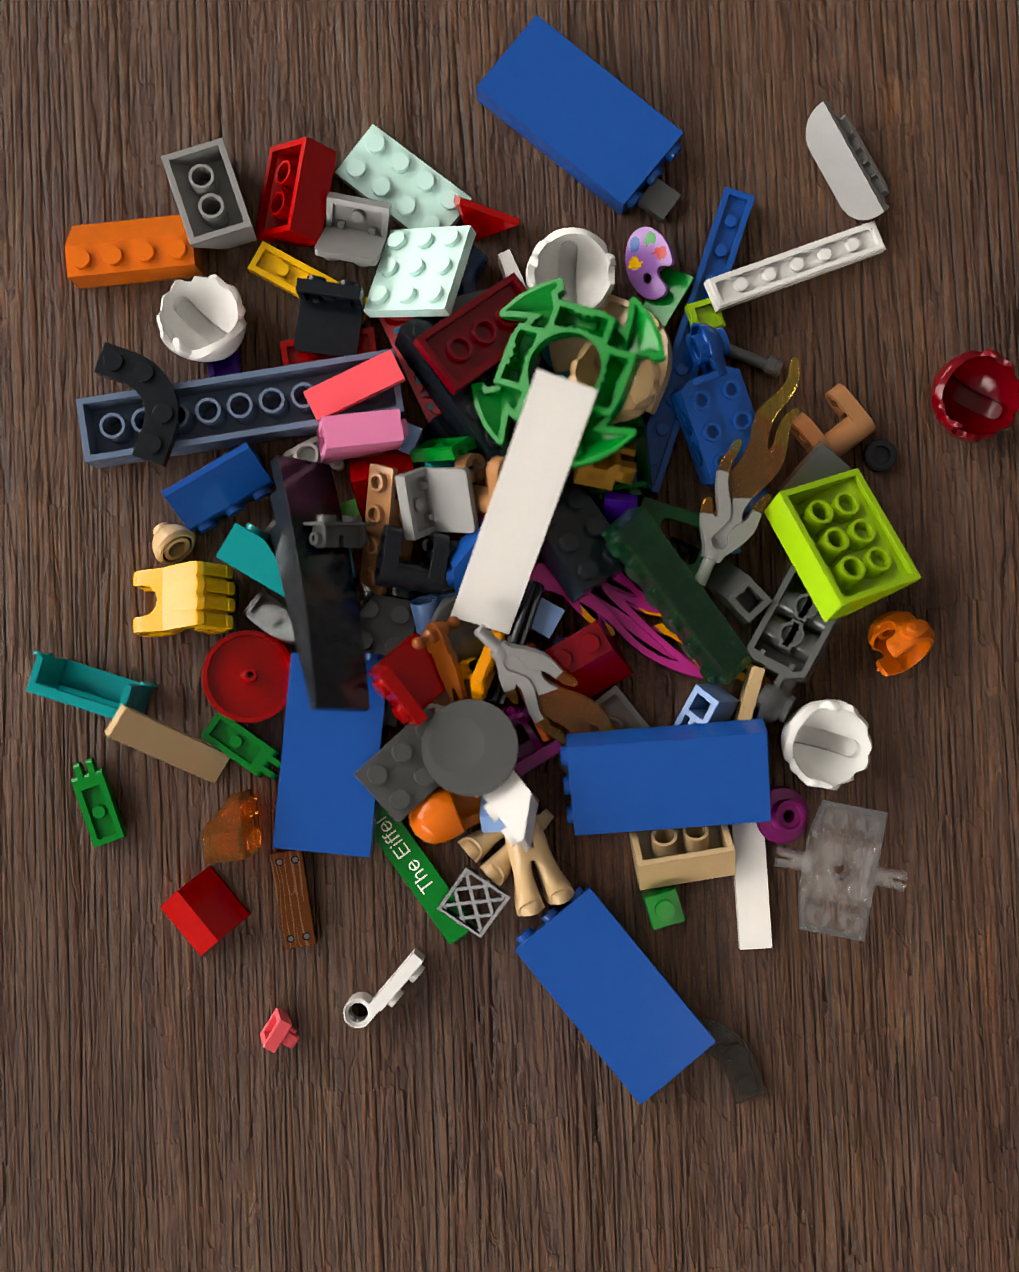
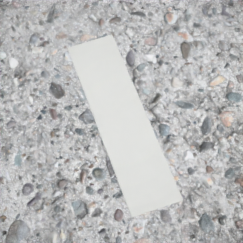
(524, 501)

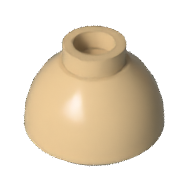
(172, 542)

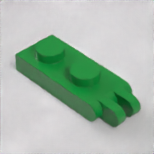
(242, 746)
(97, 803)

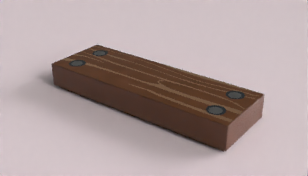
(293, 899)

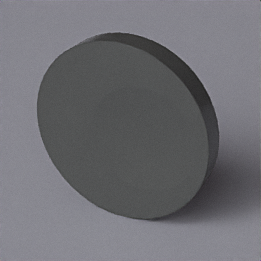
(470, 747)

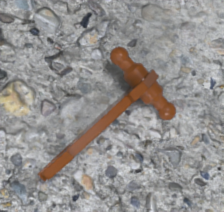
(445, 659)

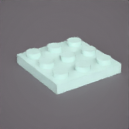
(420, 272)

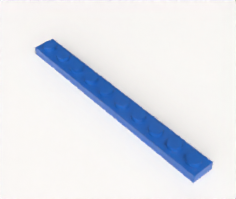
(716, 260)

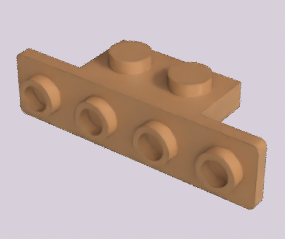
(382, 509)

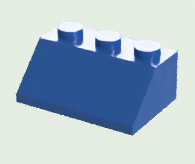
(220, 489)

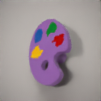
(648, 254)

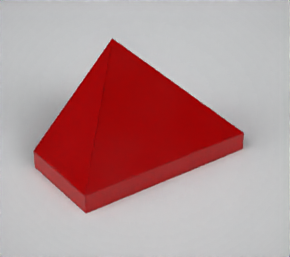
(483, 219)

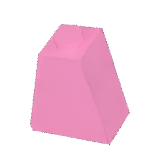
(360, 434)

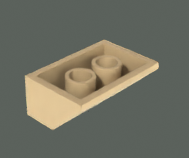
(682, 855)

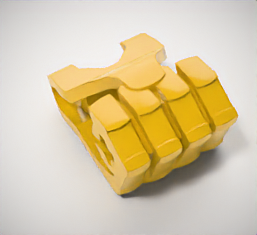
(187, 597)

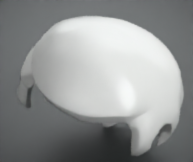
(577, 258)
(202, 319)
(826, 743)

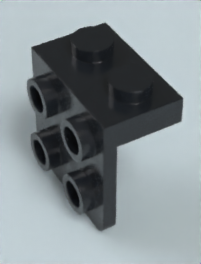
(329, 316)

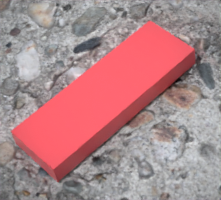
(354, 385)

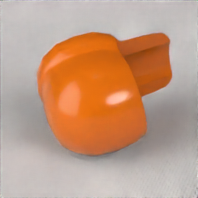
(444, 816)

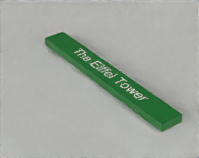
(418, 873)

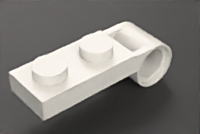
(388, 994)

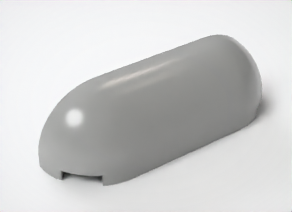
(846, 163)

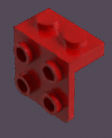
(407, 681)

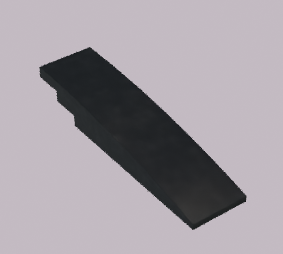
(318, 588)

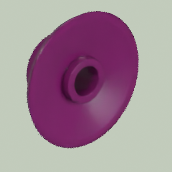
(788, 830)

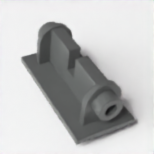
(327, 532)

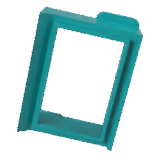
(86, 686)

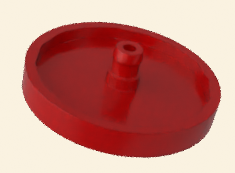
(247, 676)

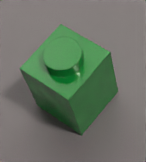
(662, 906)

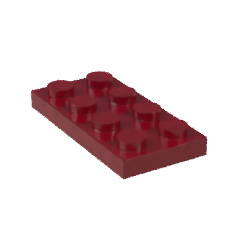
(471, 337)

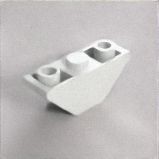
(515, 808)

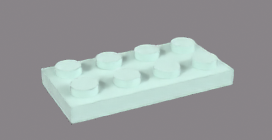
(390, 173)

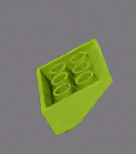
(840, 543)

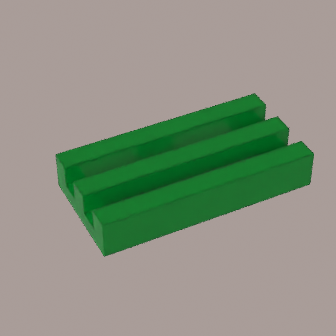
(442, 449)

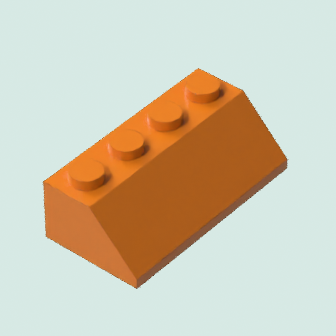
(130, 252)

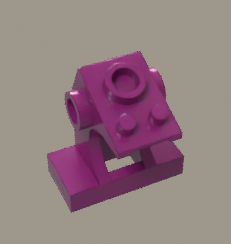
(530, 752)

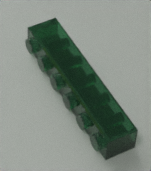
(677, 596)

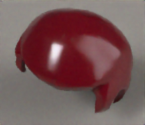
(975, 395)

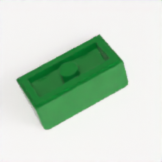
(678, 286)

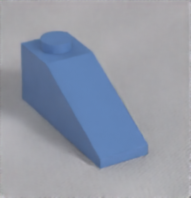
(707, 705)

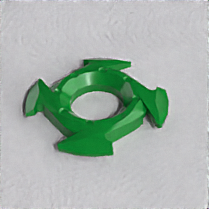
(550, 319)

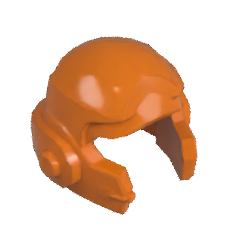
(900, 641)

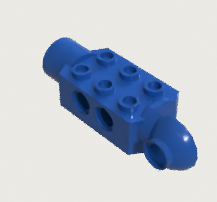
(713, 406)

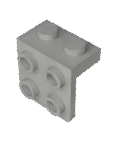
(354, 229)
(436, 501)

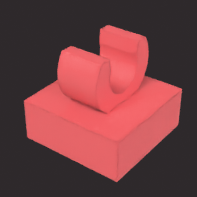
(278, 1031)

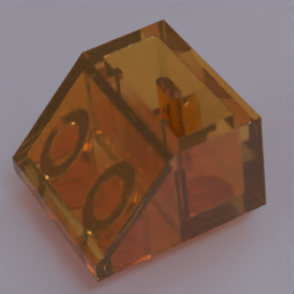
(232, 830)

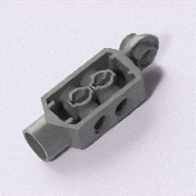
(788, 646)

